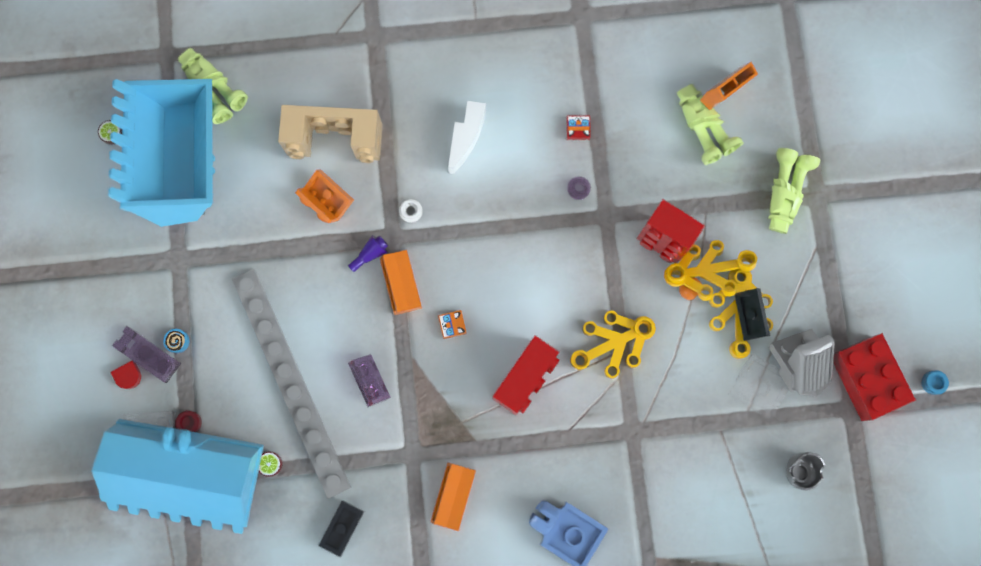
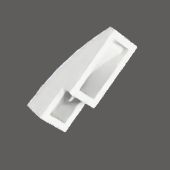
(466, 134)

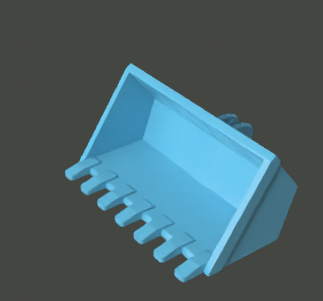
(177, 473)

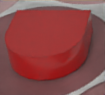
(127, 376)

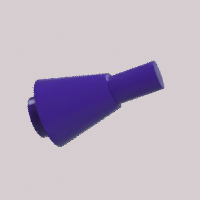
(373, 249)

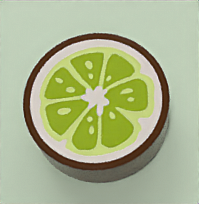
(105, 129)

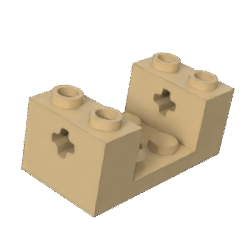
(300, 121)

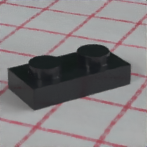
(752, 314)
(341, 528)

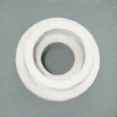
(410, 203)

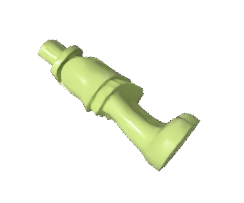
(199, 68)
(700, 118)
(786, 197)

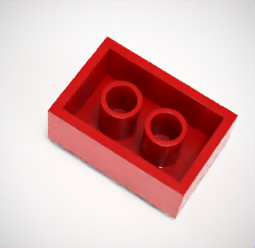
(670, 232)
(526, 376)
(872, 378)

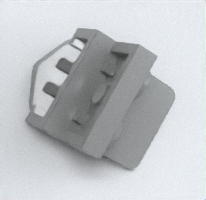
(805, 362)

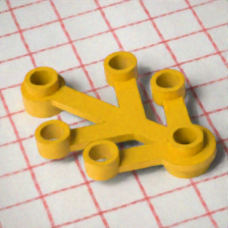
(707, 270)
(732, 309)
(616, 341)

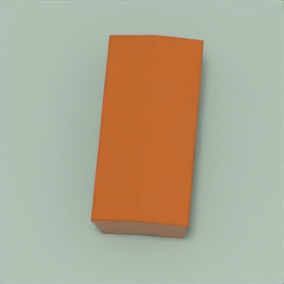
(729, 85)
(400, 282)
(453, 496)

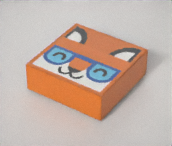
(452, 324)

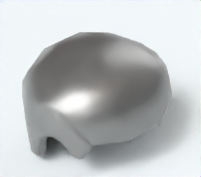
(805, 470)

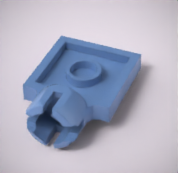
(568, 532)

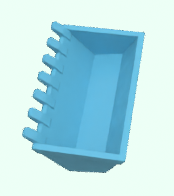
(164, 149)

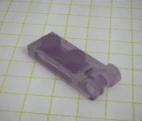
(147, 355)

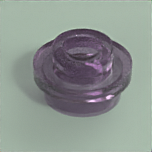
(578, 195)

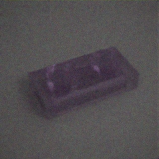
(369, 380)

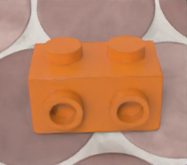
(325, 197)

